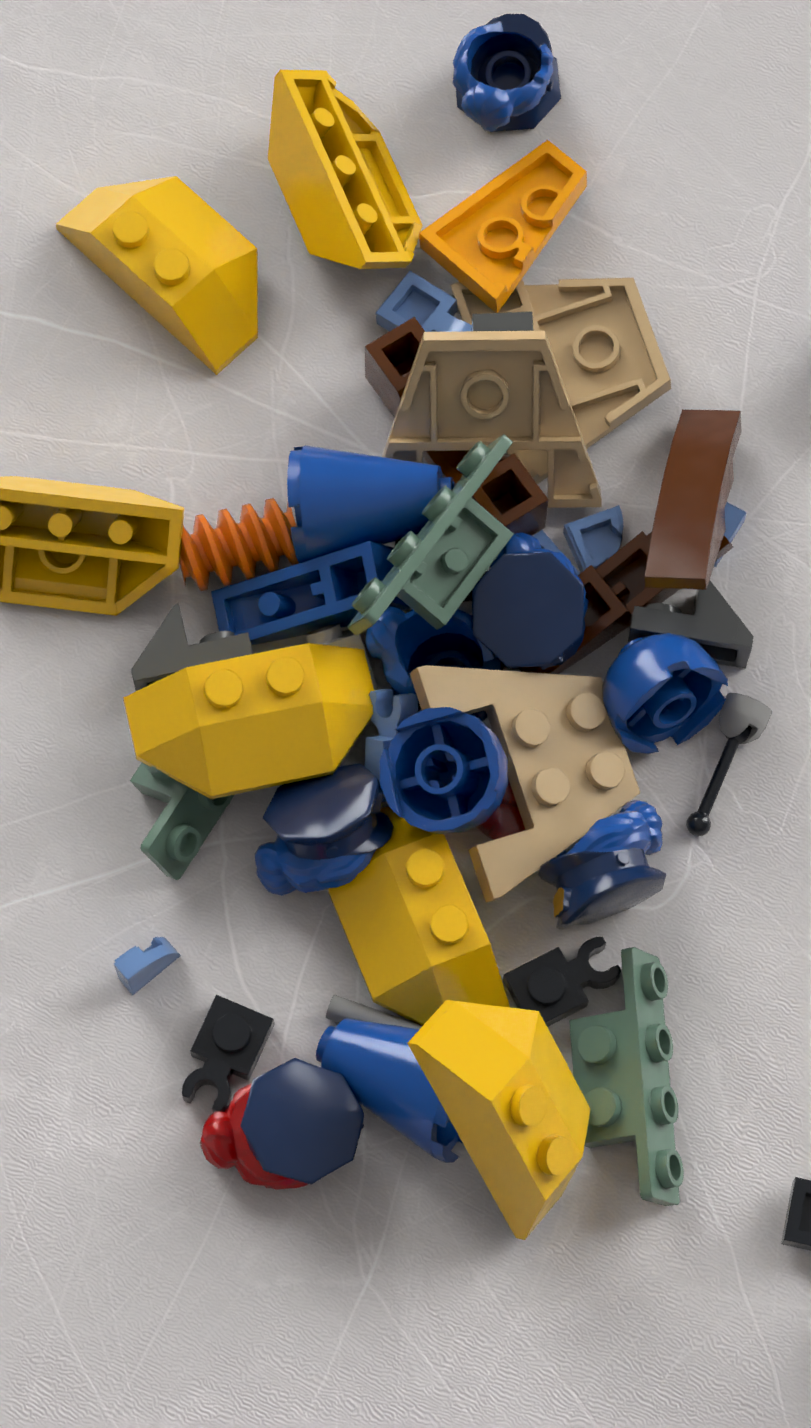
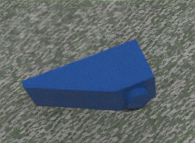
(302, 595)

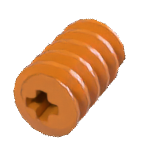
(237, 544)

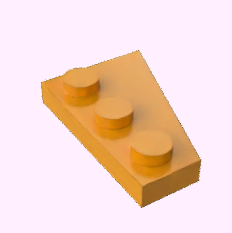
(506, 223)

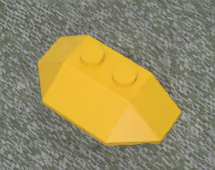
(338, 175)
(174, 262)
(83, 544)
(253, 718)
(417, 927)
(507, 1102)

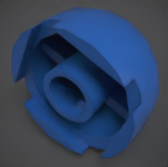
(661, 691)
(444, 771)

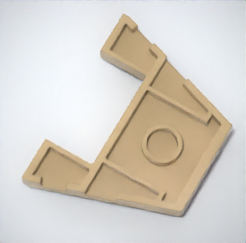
(599, 347)
(488, 386)
(560, 757)

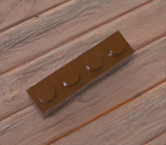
(509, 489)

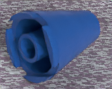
(356, 498)
(389, 1081)

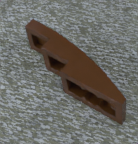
(693, 500)
(613, 593)

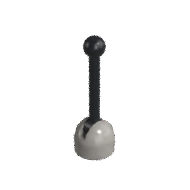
(741, 722)

